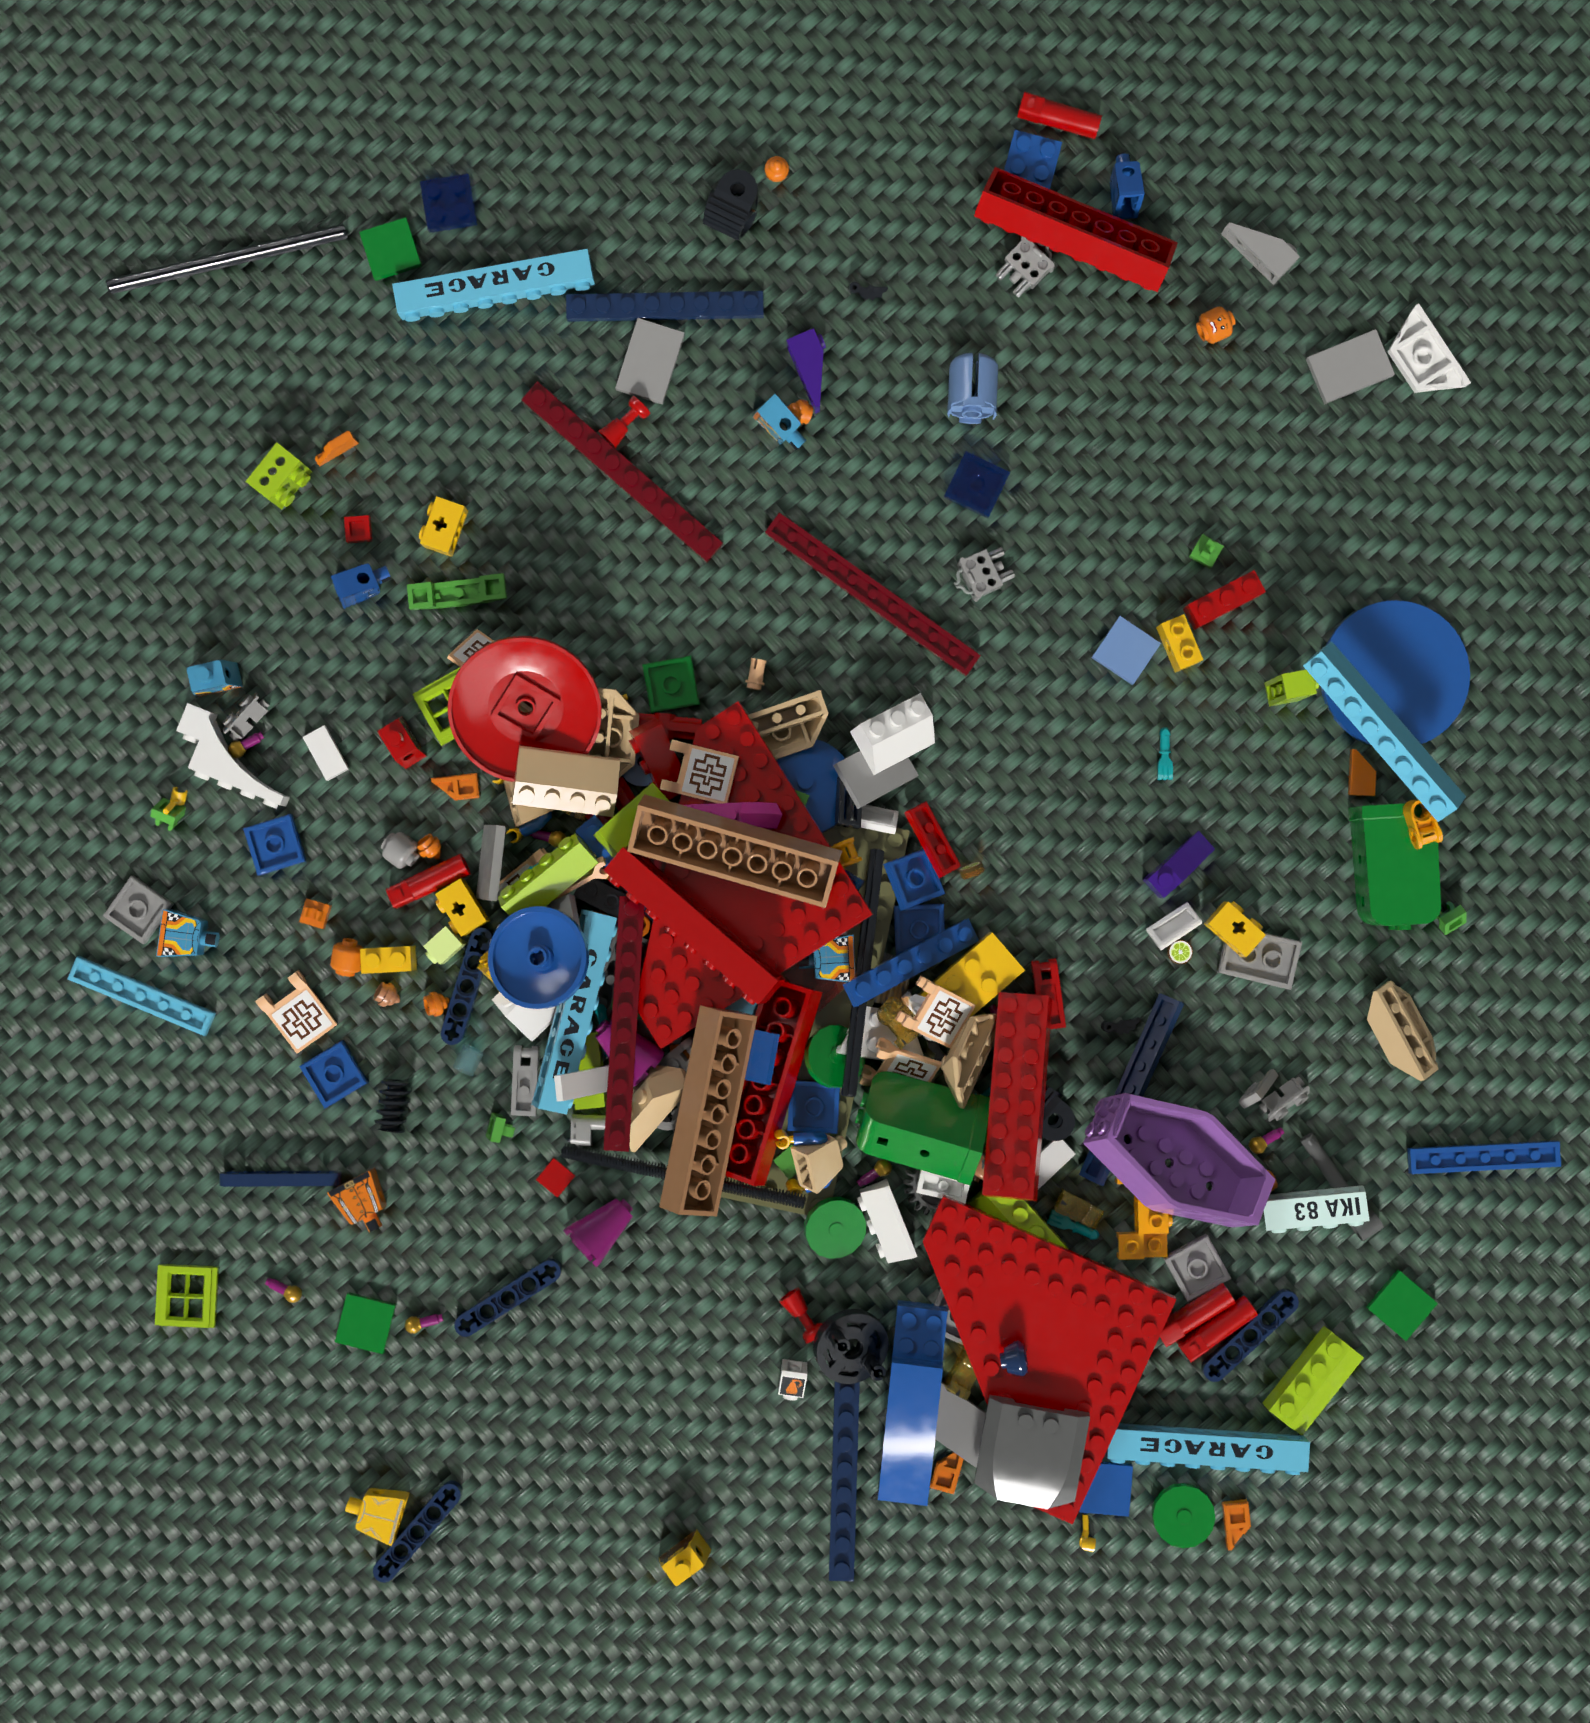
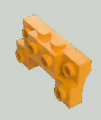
(1150, 1233)

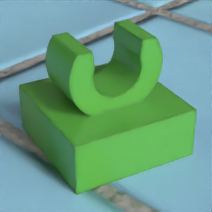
(1206, 551)
(170, 818)
(1453, 919)
(498, 1127)

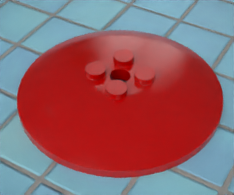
(515, 670)

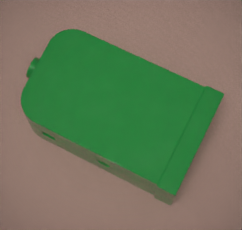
(1392, 878)
(922, 1126)

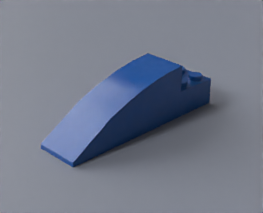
(913, 1402)

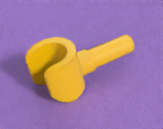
(177, 798)
(1085, 1542)

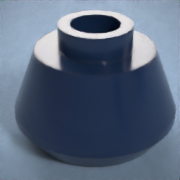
(1015, 1359)

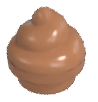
(386, 994)

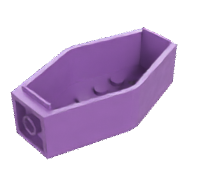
(1198, 1152)

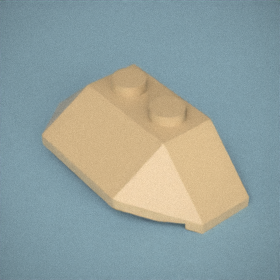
(616, 721)
(791, 724)
(1402, 1031)
(968, 1056)
(654, 1101)

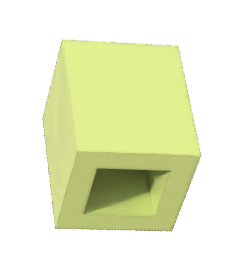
(443, 946)

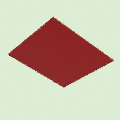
(555, 1177)

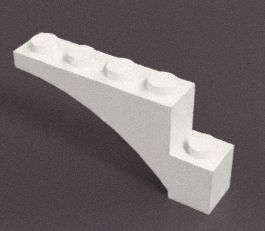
(214, 761)

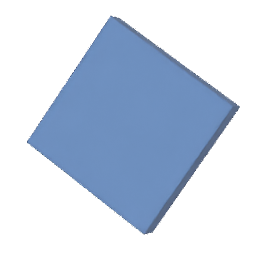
(1126, 650)

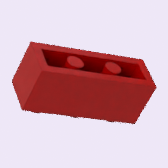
(1224, 600)
(657, 759)

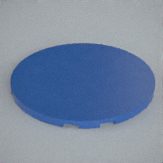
(1409, 661)

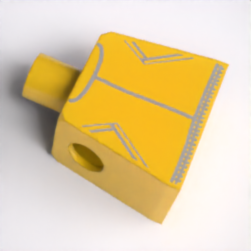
(379, 1513)

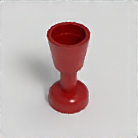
(617, 429)
(797, 1307)

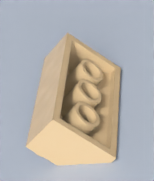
(566, 781)

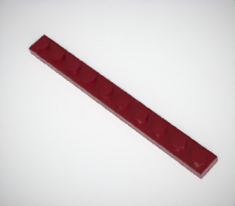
(622, 472)
(872, 594)
(624, 1025)

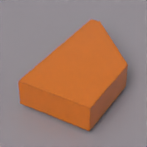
(336, 447)
(1361, 776)
(459, 786)
(946, 1473)
(1236, 1520)

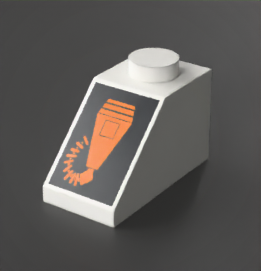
(792, 1379)

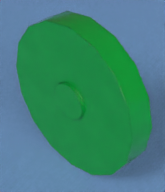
(821, 1056)
(835, 1227)
(1183, 1515)

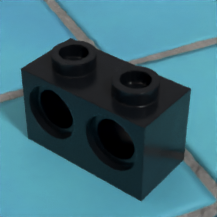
(600, 896)

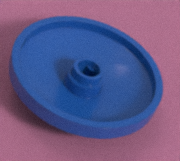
(814, 774)
(538, 957)

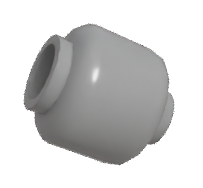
(400, 850)

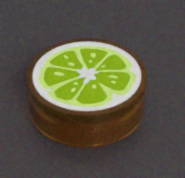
(971, 870)
(1180, 952)

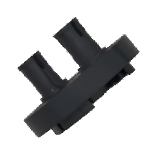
(860, 1362)

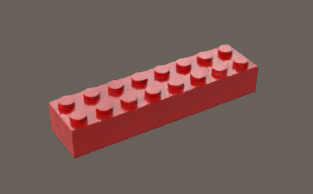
(1075, 229)
(695, 926)
(1017, 1096)
(764, 1106)

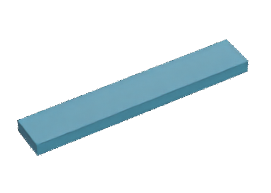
(141, 995)

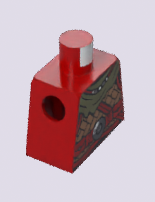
(402, 742)

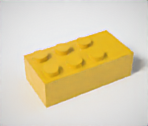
(980, 972)

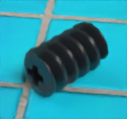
(393, 1105)

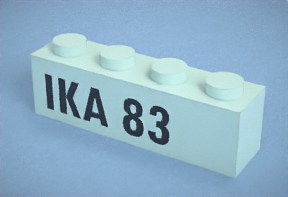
(1316, 1208)

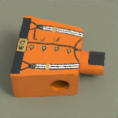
(360, 1199)

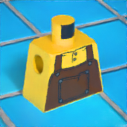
(683, 1560)

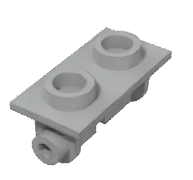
(238, 722)
(1293, 1095)

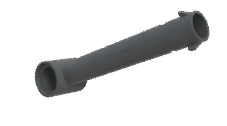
(1336, 1180)

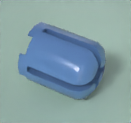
(984, 403)

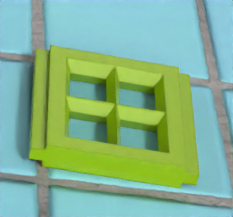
(429, 692)
(209, 1296)

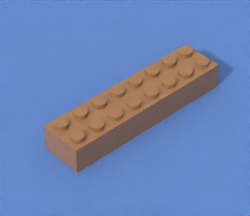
(734, 850)
(708, 1112)

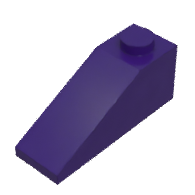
(807, 356)
(1179, 865)

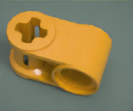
(1421, 825)
(844, 859)

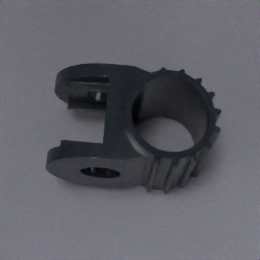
(732, 213)
(1066, 1117)

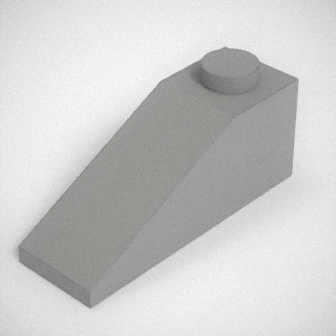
(1265, 252)

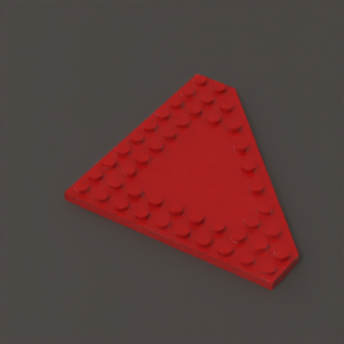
(770, 924)
(1078, 1319)

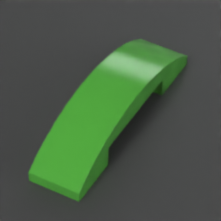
(457, 593)

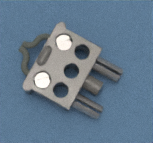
(1033, 258)
(975, 579)

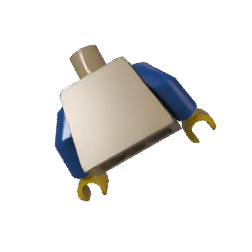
(527, 817)
(815, 1159)

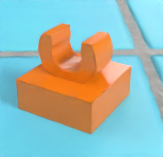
(315, 913)

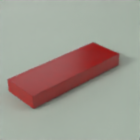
(932, 839)

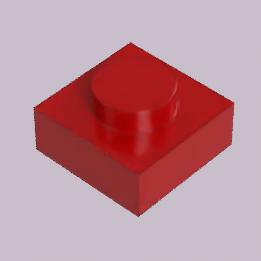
(358, 529)

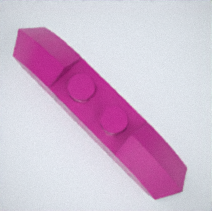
(753, 813)

